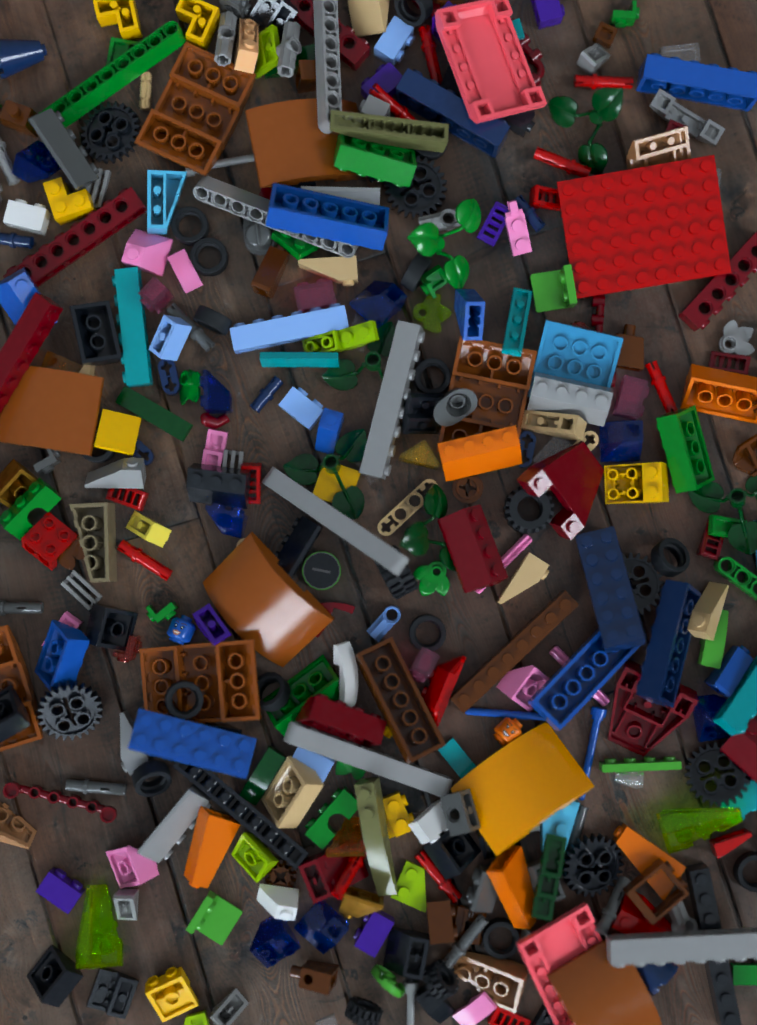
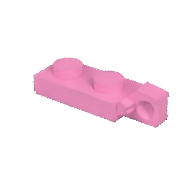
(517, 229)

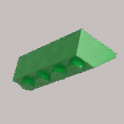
(375, 160)
(685, 449)
(314, 679)

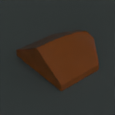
(746, 456)

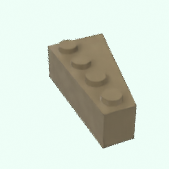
(97, 538)

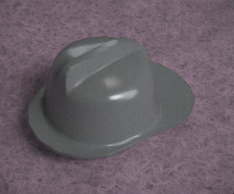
(257, 237)
(455, 406)

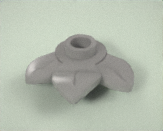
(738, 338)

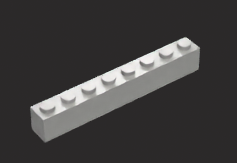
(391, 400)
(681, 946)

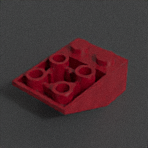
(323, 873)

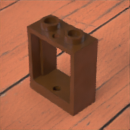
(666, 905)

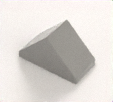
(592, 58)
(126, 903)
(229, 1008)

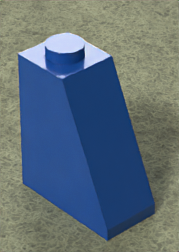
(469, 313)
(329, 431)
(732, 670)

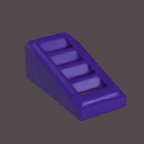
(481, 236)

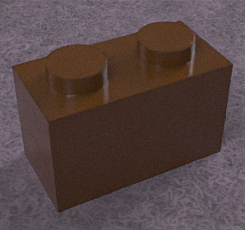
(440, 922)

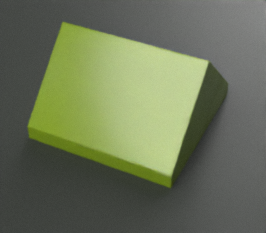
(253, 856)

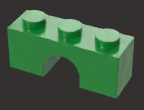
(37, 496)
(319, 829)

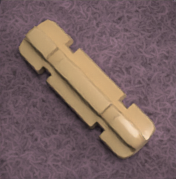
(145, 91)

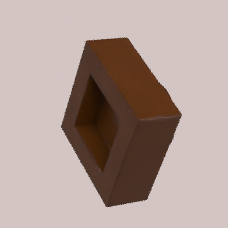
(604, 35)

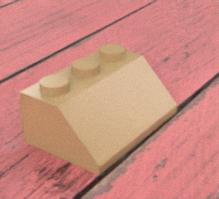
(291, 793)

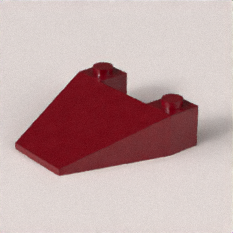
(573, 479)
(637, 722)

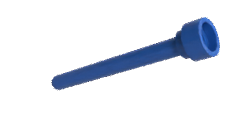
(504, 713)
(597, 715)

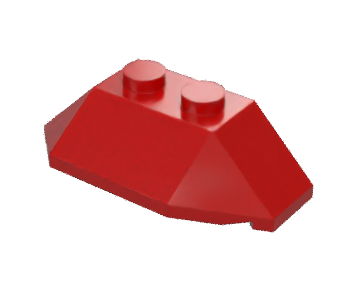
(441, 686)

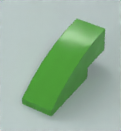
(712, 651)

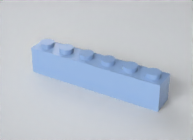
(287, 329)

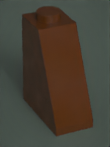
(270, 272)

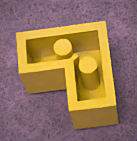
(121, 13)
(202, 20)
(67, 206)

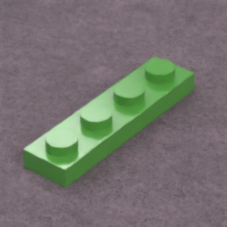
(648, 764)

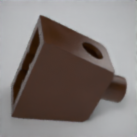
(306, 76)
(16, 117)
(632, 350)
(316, 976)

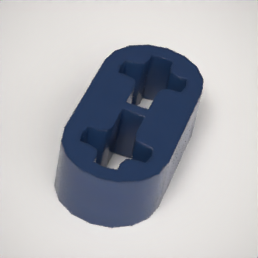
(165, 378)
(141, 446)
(530, 448)

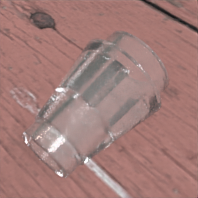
(631, 779)

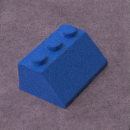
(16, 293)
(61, 655)

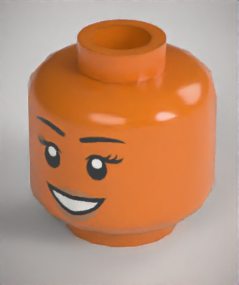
(507, 731)

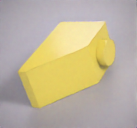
(148, 529)

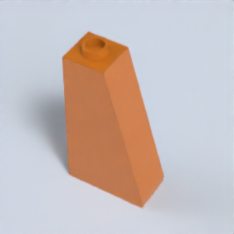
(209, 845)
(643, 854)
(513, 886)

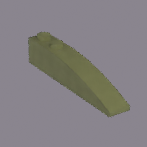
(391, 130)
(376, 834)

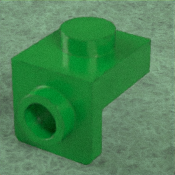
(625, 18)
(433, 281)
(167, 612)

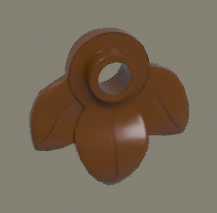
(71, 554)

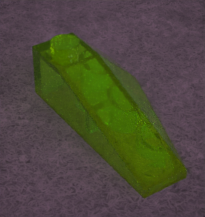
(685, 825)
(98, 938)

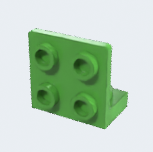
(554, 289)
(215, 918)

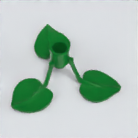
(429, 241)

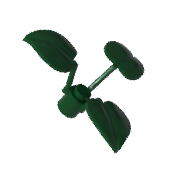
(606, 105)
(345, 377)
(304, 471)
(708, 500)
(416, 535)

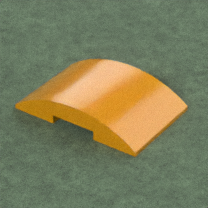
(523, 786)

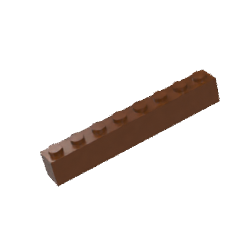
(513, 651)

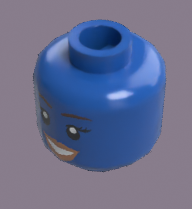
(181, 630)

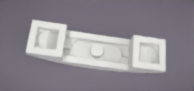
(348, 672)

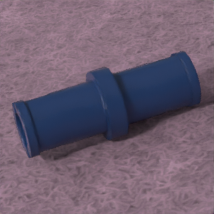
(530, 214)
(14, 240)
(266, 394)

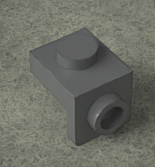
(47, 465)

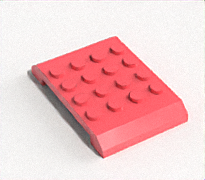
(487, 60)
(554, 946)

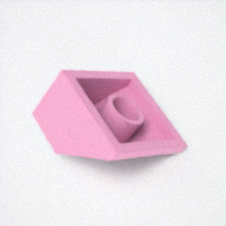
(147, 252)
(522, 684)
(130, 867)

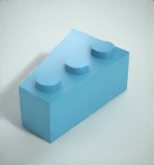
(162, 198)
(559, 823)

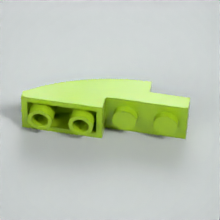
(343, 339)

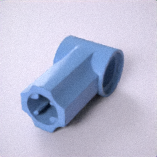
(383, 624)

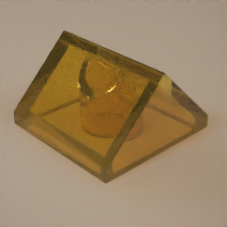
(420, 455)

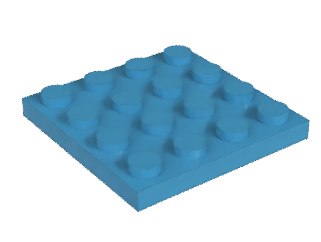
(577, 354)

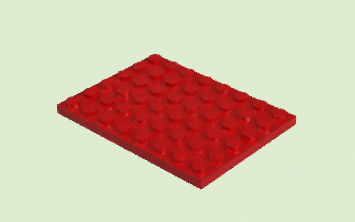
(644, 227)

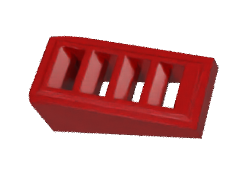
(541, 203)
(258, 467)
(141, 501)
(726, 843)
(492, 1018)

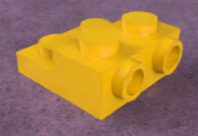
(397, 814)
(171, 993)

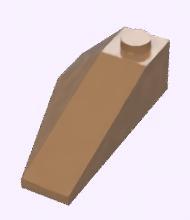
(15, 829)
(499, 978)

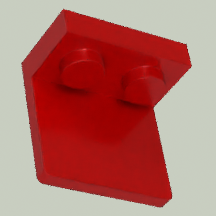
(48, 540)

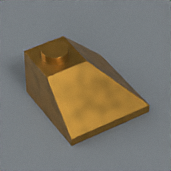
(14, 482)
(360, 902)

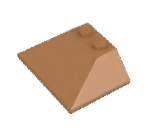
(659, 148)

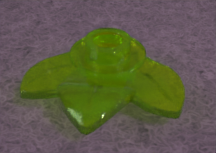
(434, 313)

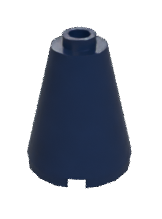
(19, 55)
(656, 975)

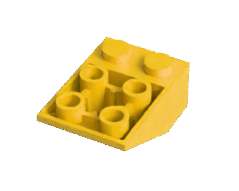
(636, 483)

